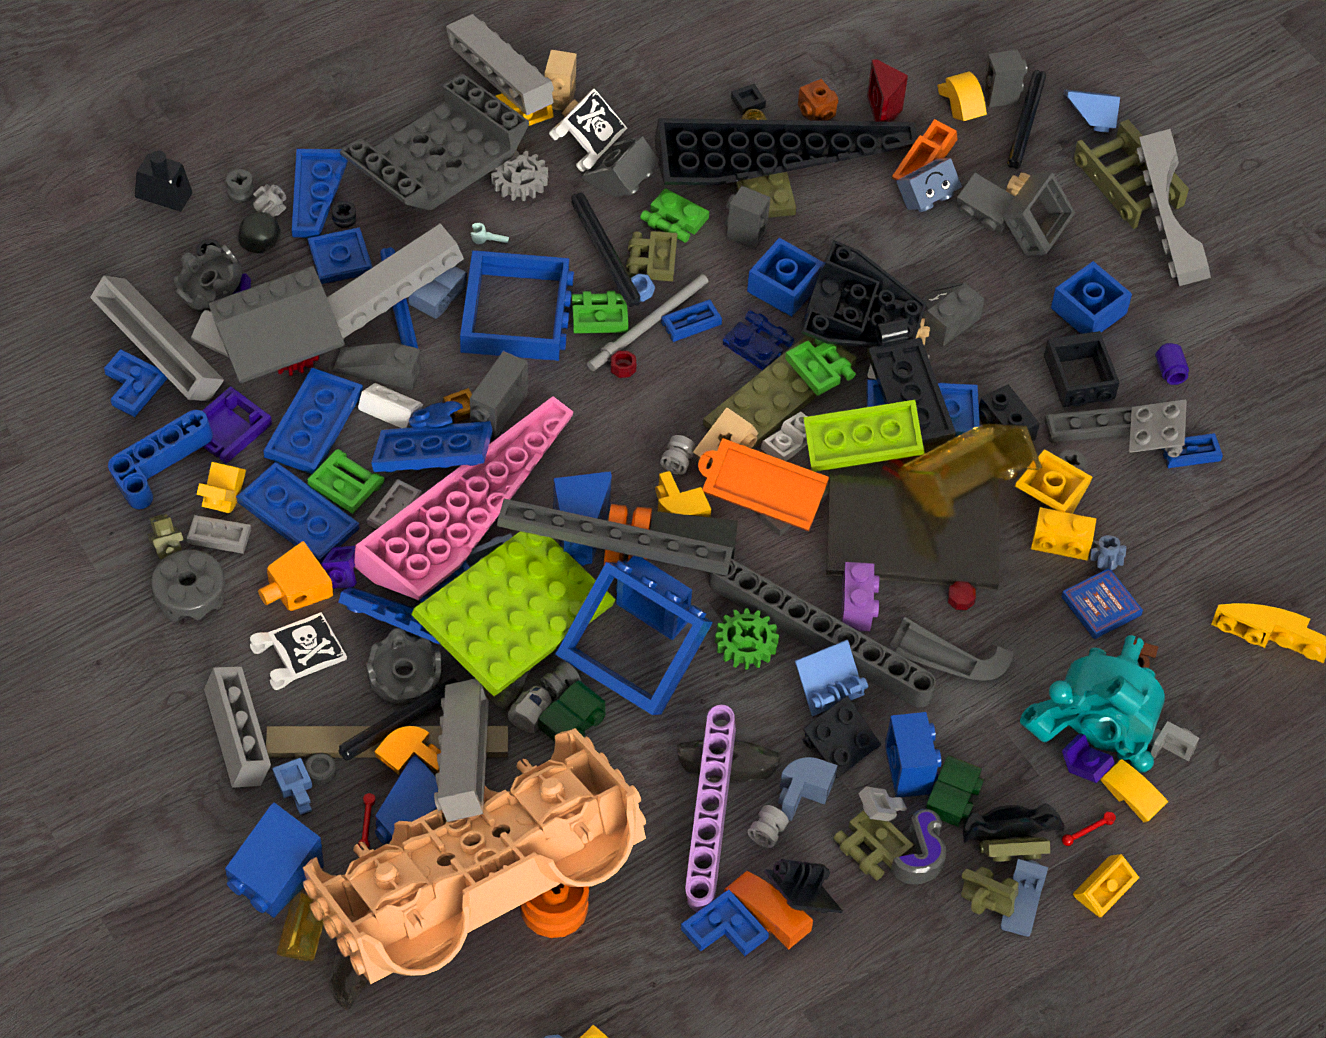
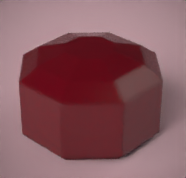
(623, 364)
(961, 595)

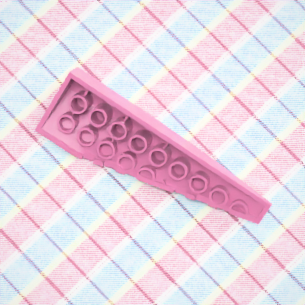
(448, 521)

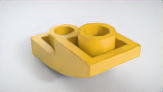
(1134, 789)

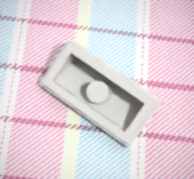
(388, 405)

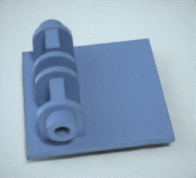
(830, 677)

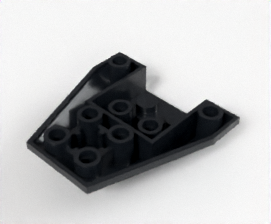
(854, 297)

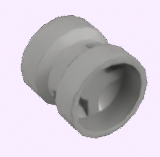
(676, 457)
(767, 827)

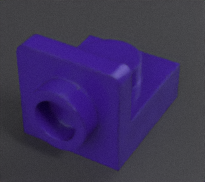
(340, 565)
(1086, 761)

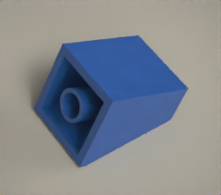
(585, 496)
(272, 861)

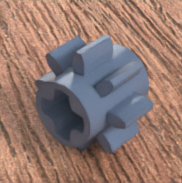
(1108, 552)

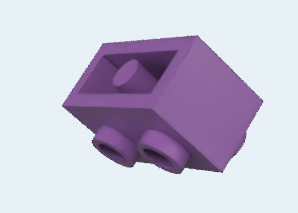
(858, 595)

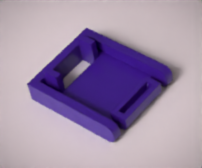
(231, 431)

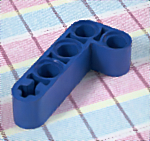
(190, 433)

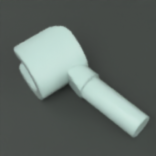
(480, 235)

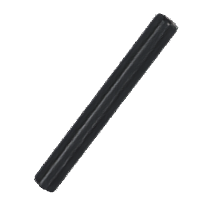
(1026, 119)
(398, 719)

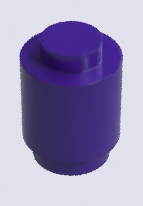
(1172, 363)

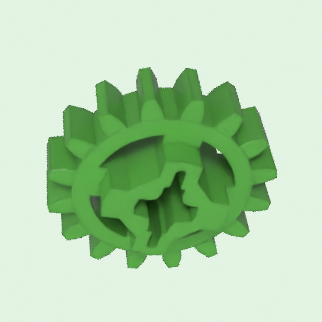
(746, 638)

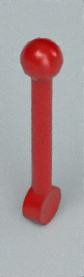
(369, 801)
(1109, 819)

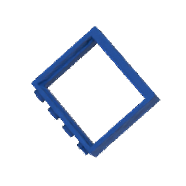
(521, 267)
(671, 601)

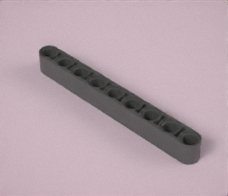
(834, 632)

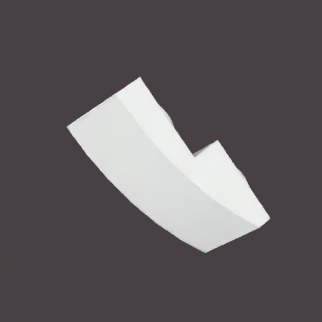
(788, 440)

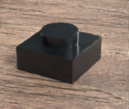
(748, 98)

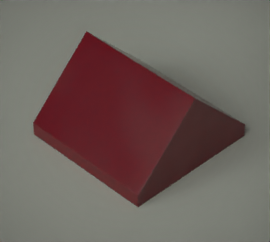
(886, 91)

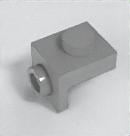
(1174, 739)

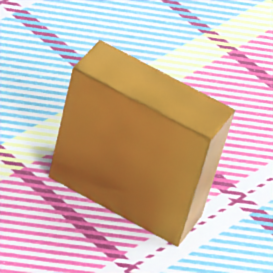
(464, 398)

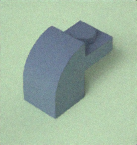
(808, 779)

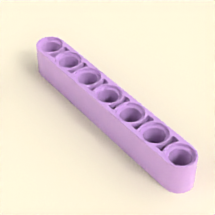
(710, 820)

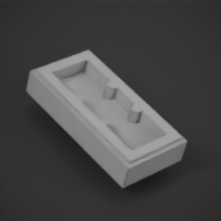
(393, 502)
(218, 534)

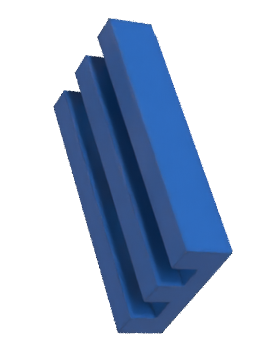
(694, 323)
(1194, 454)

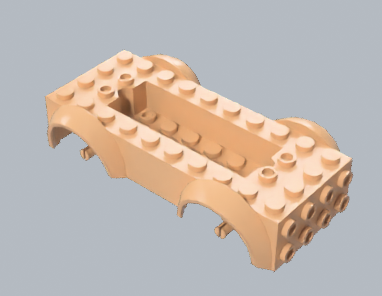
(440, 879)

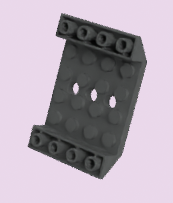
(468, 129)

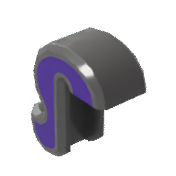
(929, 850)

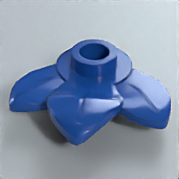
(435, 414)

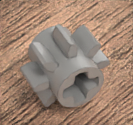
(269, 200)

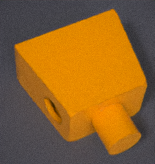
(296, 580)

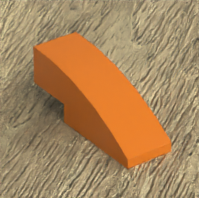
(927, 148)
(771, 909)

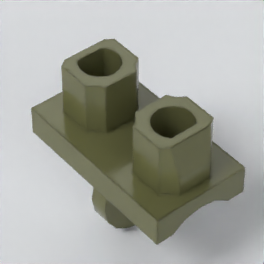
(164, 536)
(987, 893)

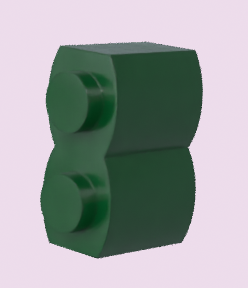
(575, 709)
(954, 790)

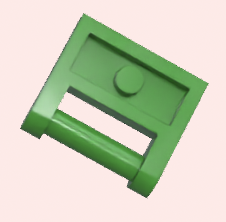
(341, 487)

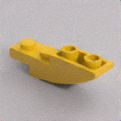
(1264, 623)

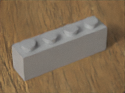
(237, 727)

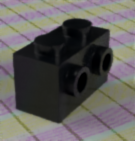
(1007, 408)

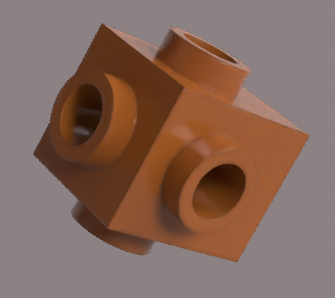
(817, 101)

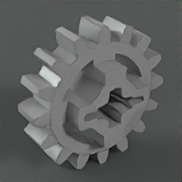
(520, 176)

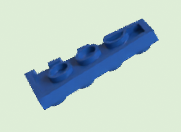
(315, 186)
(384, 610)

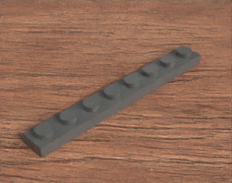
(615, 537)

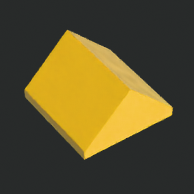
(1055, 483)

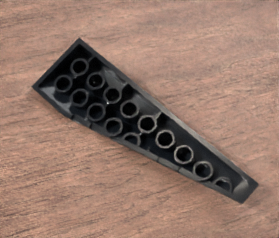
(748, 149)

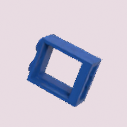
(648, 610)

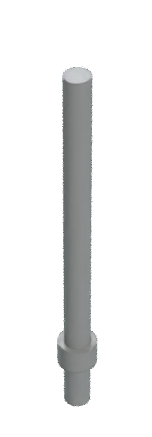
(612, 347)

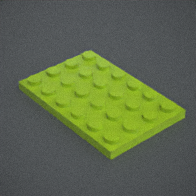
(509, 609)

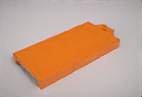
(763, 483)

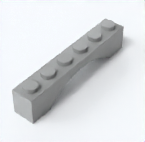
(1187, 253)

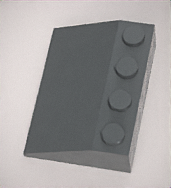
(276, 324)

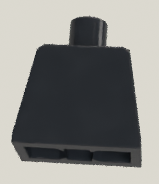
(162, 182)

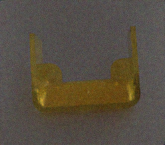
(966, 463)

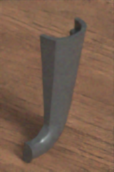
(934, 652)

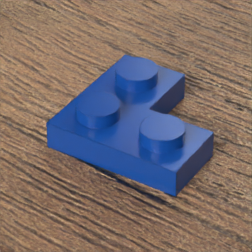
(138, 379)
(727, 917)

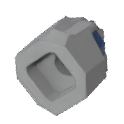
(528, 708)

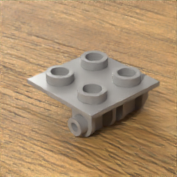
(1158, 427)

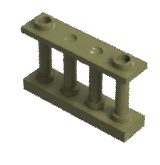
(1117, 194)

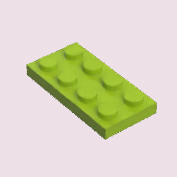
(863, 435)

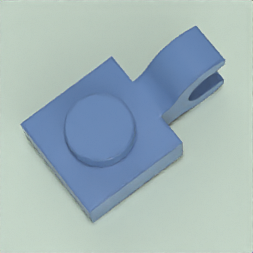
(294, 780)

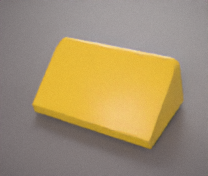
(1106, 884)

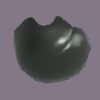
(258, 232)

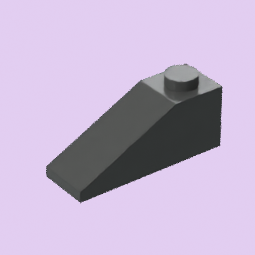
(381, 363)

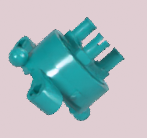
(1106, 701)

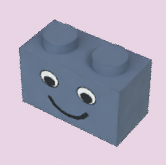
(928, 184)

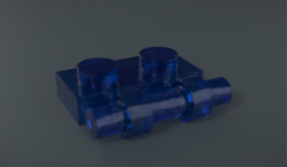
(753, 346)

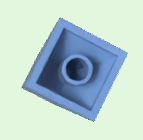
(1095, 108)

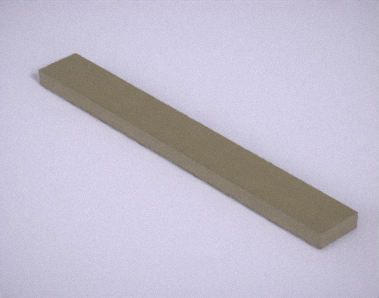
(310, 740)

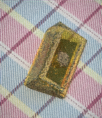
(300, 930)

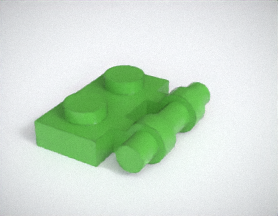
(677, 210)
(599, 318)
(815, 370)

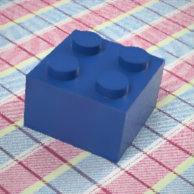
(784, 277)
(1091, 300)
(912, 754)

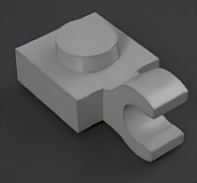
(879, 805)

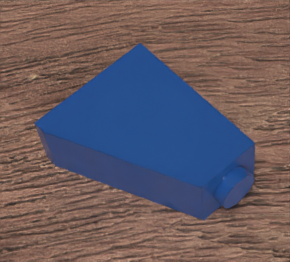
(408, 799)

